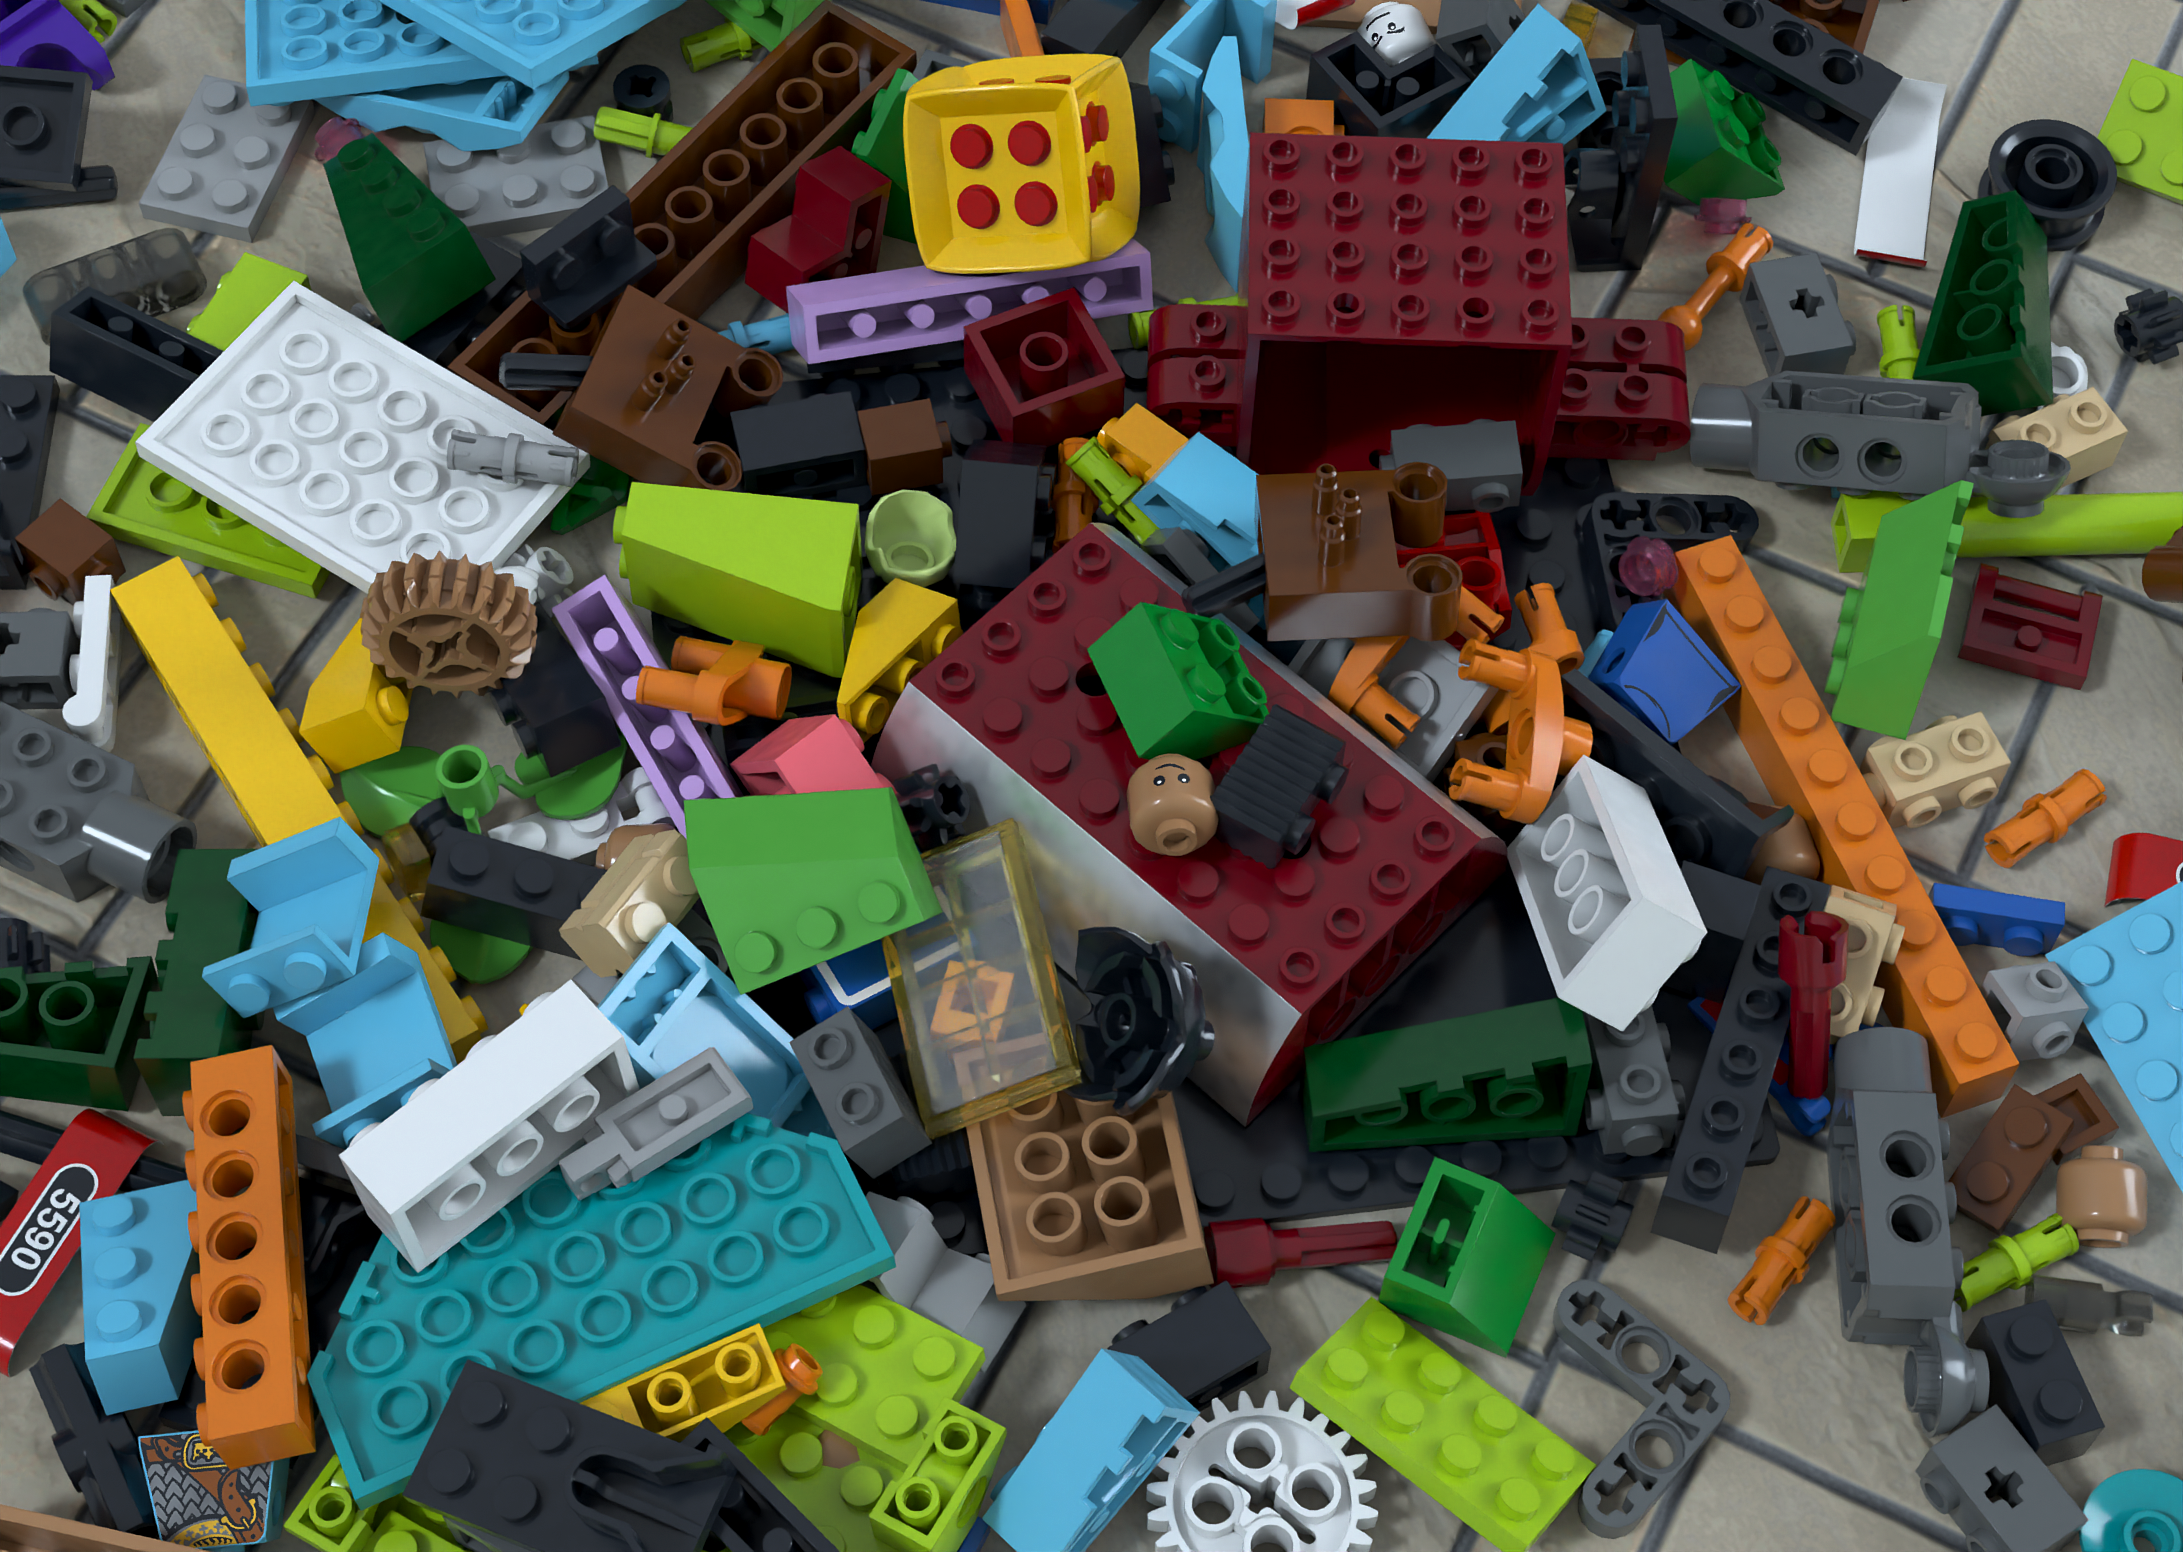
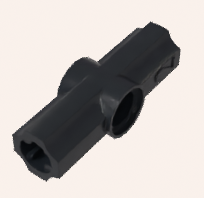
(94, 1447)

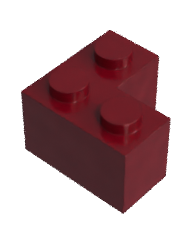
(831, 230)

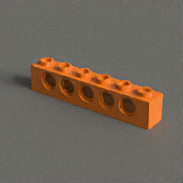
(277, 1412)

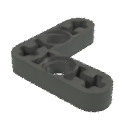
(1663, 1414)

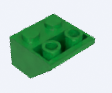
(1719, 140)
(884, 151)
(1178, 682)
(1467, 1259)

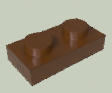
(2009, 1158)

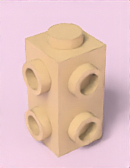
(2075, 427)
(1935, 770)
(1870, 941)

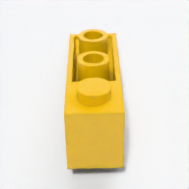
(889, 646)
(354, 708)
(714, 1382)

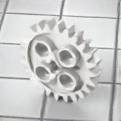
(1300, 1458)

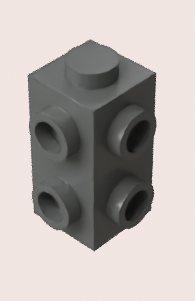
(1476, 458)
(1631, 1086)

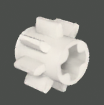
(553, 573)

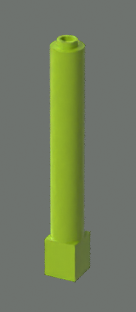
(2066, 526)

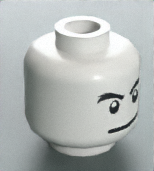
(1396, 31)

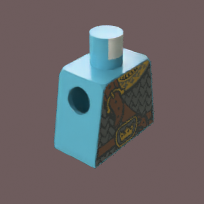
(204, 1501)

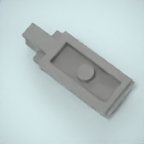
(656, 1124)

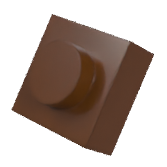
(2091, 1119)

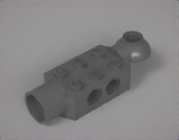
(1868, 438)
(81, 816)
(1895, 1221)

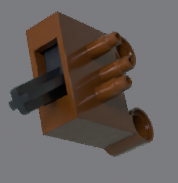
(648, 392)
(1333, 557)

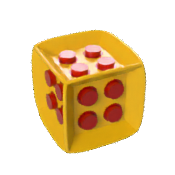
(1022, 163)

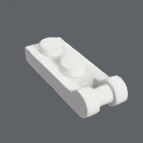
(96, 669)
(581, 837)

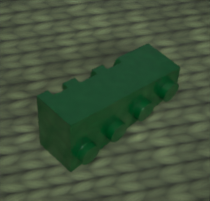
(402, 238)
(1993, 308)
(188, 1015)
(74, 1032)
(1450, 1080)

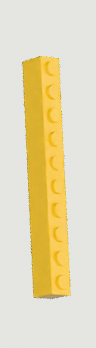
(259, 752)

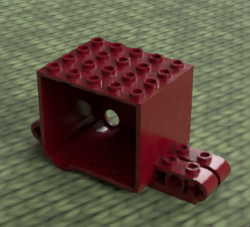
(1405, 294)

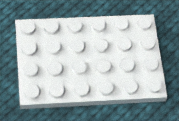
(344, 445)

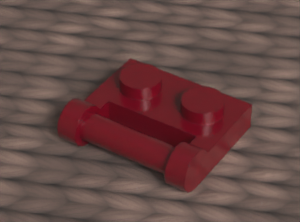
(2027, 639)

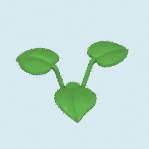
(399, 784)

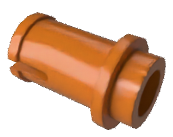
(800, 1375)

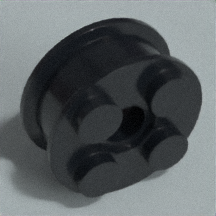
(2059, 175)

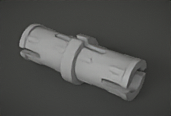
(512, 458)

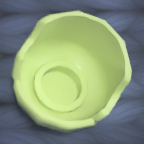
(910, 538)

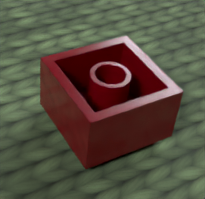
(1044, 371)

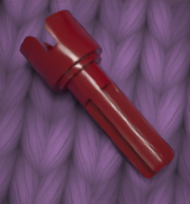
(1812, 968)
(1251, 1252)

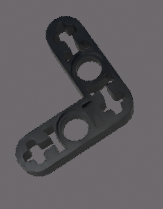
(1693, 511)

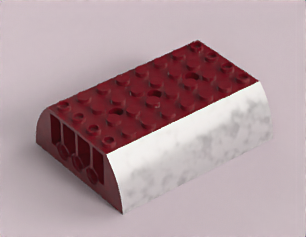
(1275, 950)

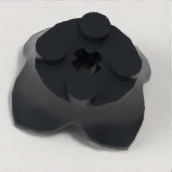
(1142, 1019)

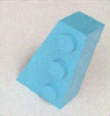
(1530, 90)
(1212, 497)
(139, 1294)
(1089, 1457)

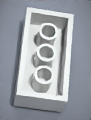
(1605, 894)
(490, 1125)

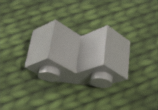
(940, 1281)

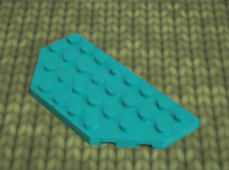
(592, 1287)

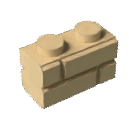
(632, 903)

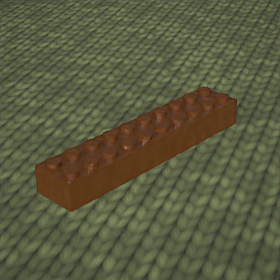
(717, 189)

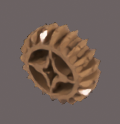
(448, 624)

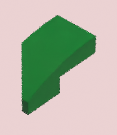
(592, 495)

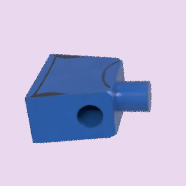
(1662, 671)

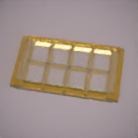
(980, 987)

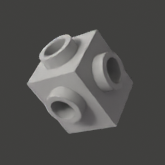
(2034, 1009)

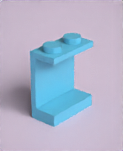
(1184, 54)
(310, 919)
(371, 1038)

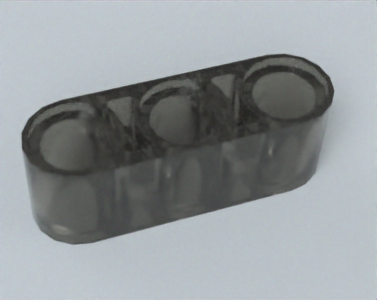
(146, 272)

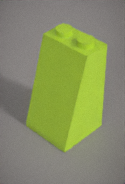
(747, 567)

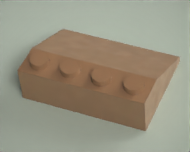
(1088, 1201)

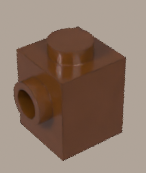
(903, 446)
(64, 549)

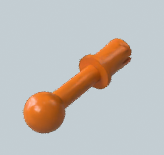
(1726, 273)

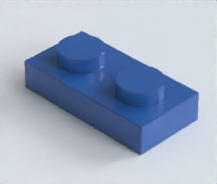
(1998, 919)

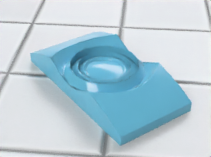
(467, 115)
(1224, 156)
(681, 1004)

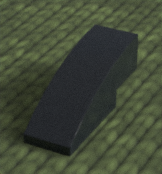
(1097, 26)

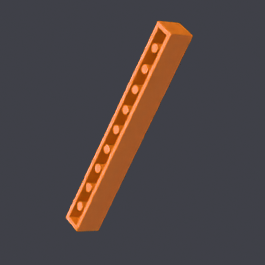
(1815, 774)

